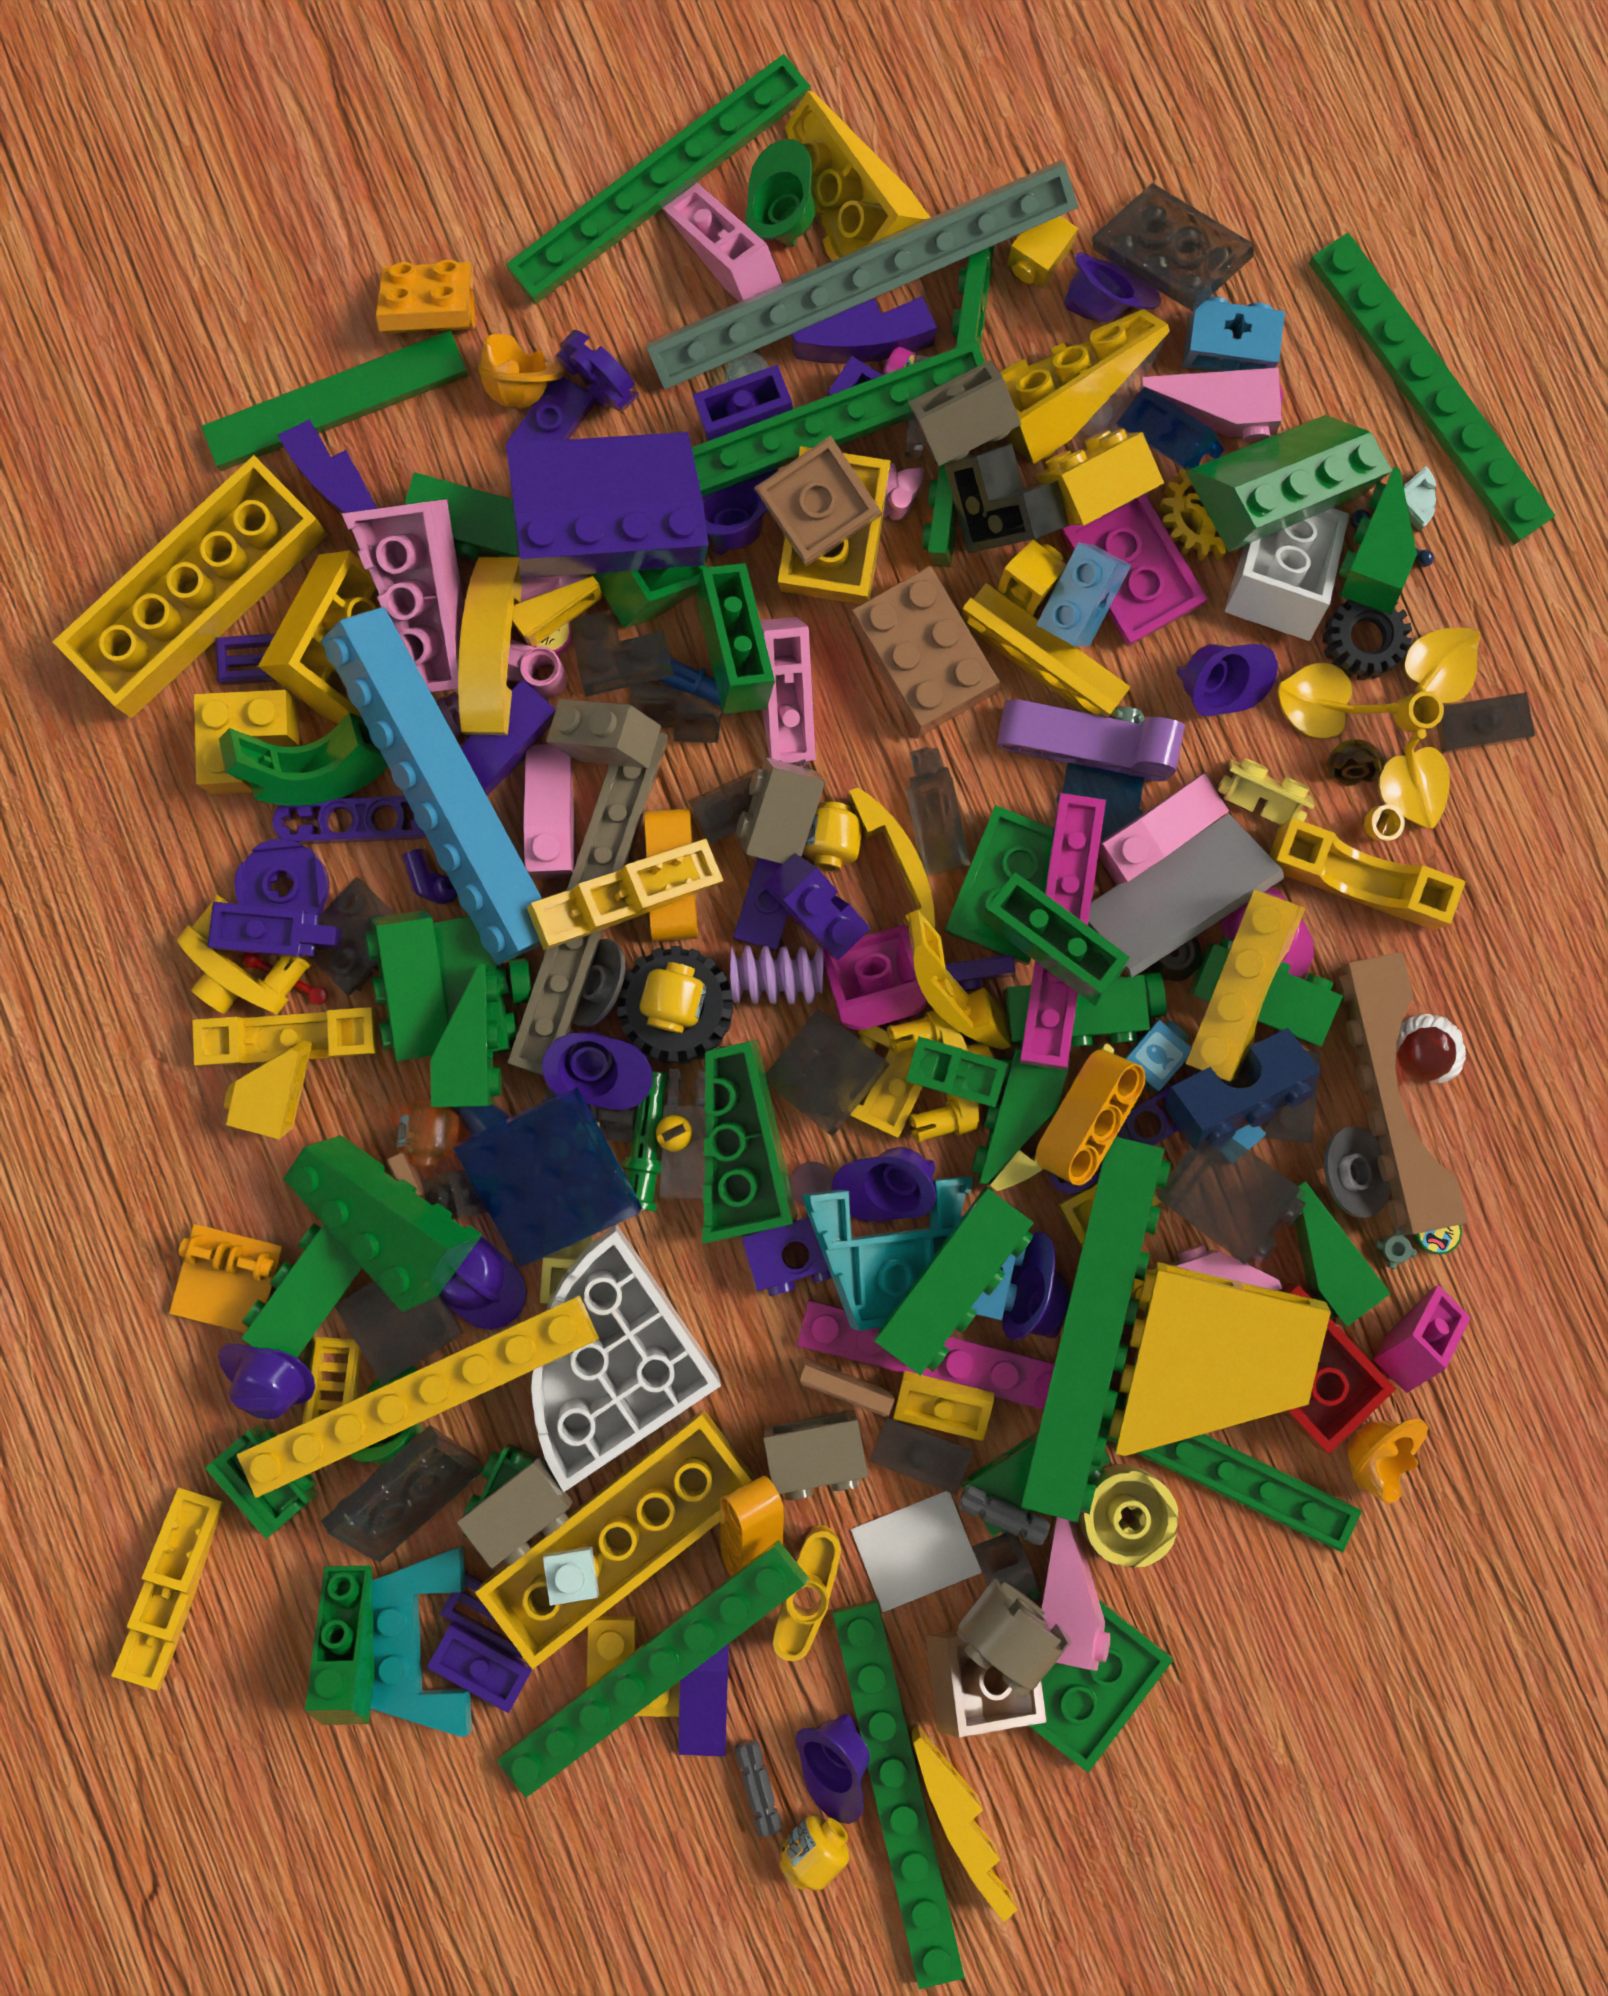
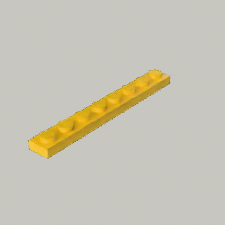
(418, 1396)

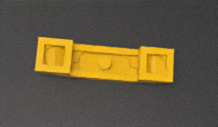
(486, 646)
(878, 820)
(971, 1014)
(262, 1038)

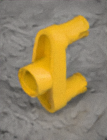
(226, 981)
(959, 1113)
(797, 1625)

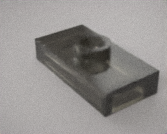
(1485, 723)
(921, 1455)

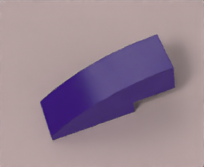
(866, 333)
(331, 477)
(498, 755)

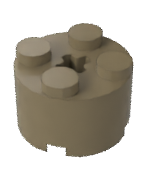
(1013, 1636)

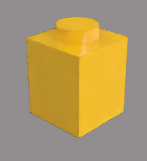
(1041, 250)

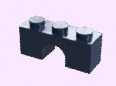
(1213, 1112)

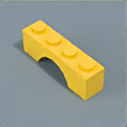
(1394, 888)
(1243, 984)

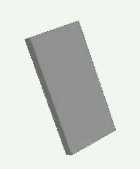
(1183, 893)

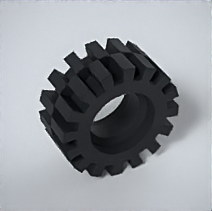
(1359, 662)

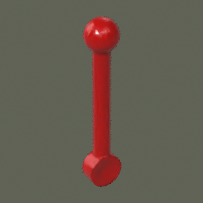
(317, 994)

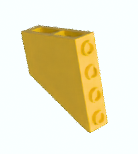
(1214, 1357)

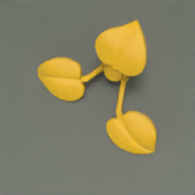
(1445, 672)

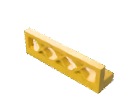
(1043, 654)

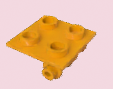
(223, 1276)

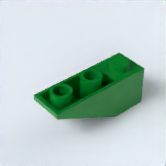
(1386, 549)
(464, 1056)
(1024, 1104)
(343, 1648)

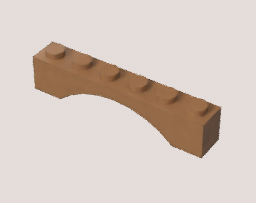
(1421, 1188)

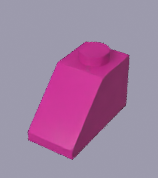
(1423, 1340)

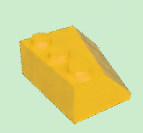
(296, 658)

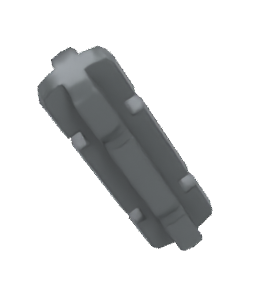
(1004, 1515)
(758, 1788)

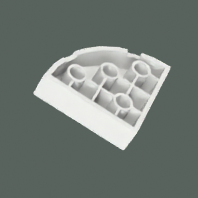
(628, 1379)

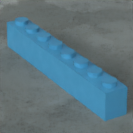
(436, 780)

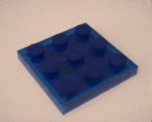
(548, 1177)

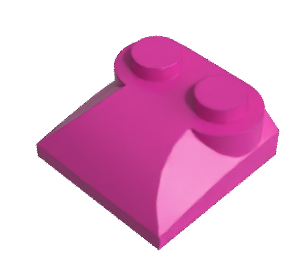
(875, 980)

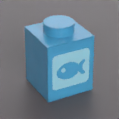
(1160, 1053)

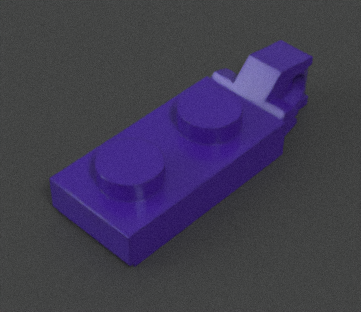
(268, 930)

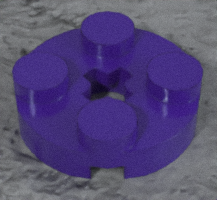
(599, 369)
(277, 857)

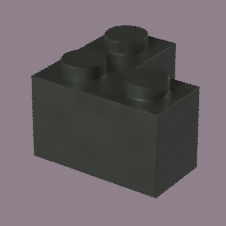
(994, 504)

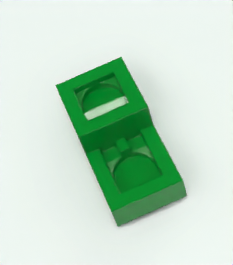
(956, 1072)

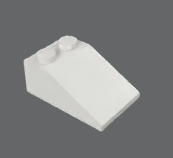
(1290, 575)

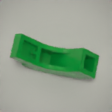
(305, 773)

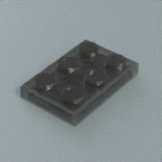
(1173, 247)
(403, 1494)

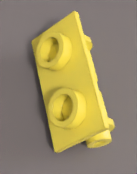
(1250, 783)

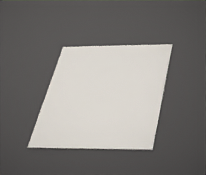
(915, 1551)

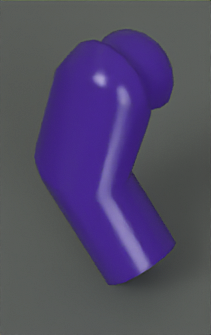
(426, 882)

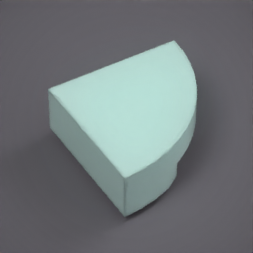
(1421, 498)

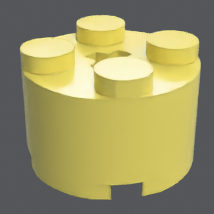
(1154, 1512)

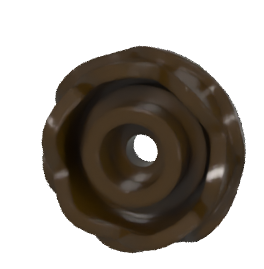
(1354, 762)
(1182, 965)

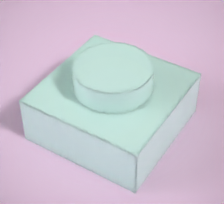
(571, 1575)

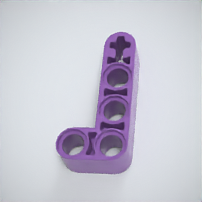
(1091, 739)

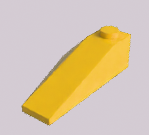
(850, 184)
(1071, 386)

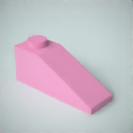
(723, 243)
(1226, 401)
(790, 707)
(549, 813)
(1161, 830)
(1073, 1600)

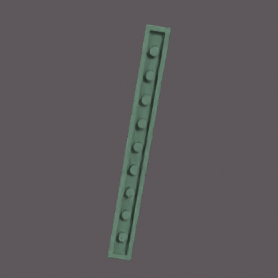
(863, 274)

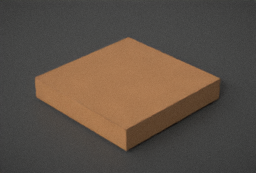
(818, 501)
(846, 1387)

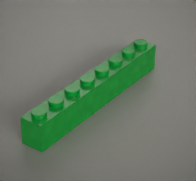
(1093, 1330)

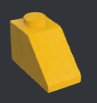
(1032, 576)
(269, 1095)

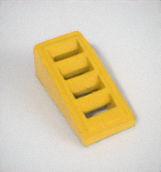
(547, 613)
(317, 1367)

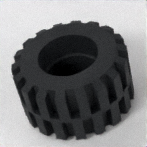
(692, 1043)

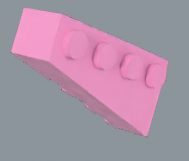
(417, 581)

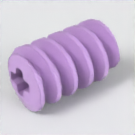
(776, 975)

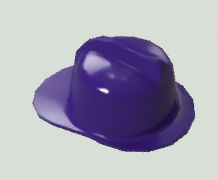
(1106, 290)
(735, 515)
(1228, 677)
(601, 1067)
(888, 1185)
(486, 1288)
(1040, 1295)
(265, 1380)
(833, 1766)

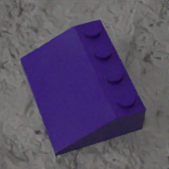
(606, 504)

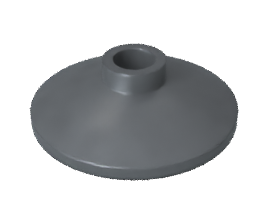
(602, 984)
(1354, 1172)

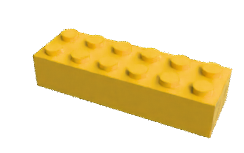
(191, 587)
(633, 1530)

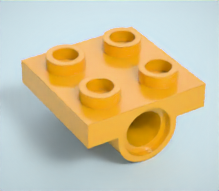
(426, 297)

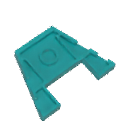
(880, 1268)
(398, 1648)

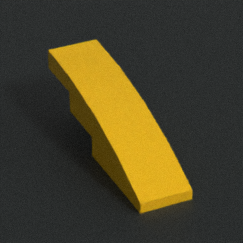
(624, 894)
(168, 1589)
(956, 1809)

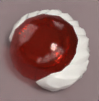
(1430, 1048)

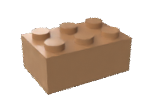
(924, 651)

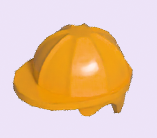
(511, 374)
(1383, 1453)

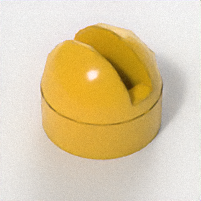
(1390, 825)
(679, 1141)

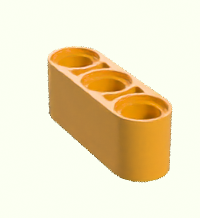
(665, 832)
(1090, 1117)
(750, 1522)

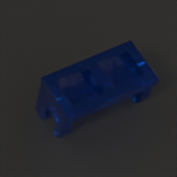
(1170, 430)

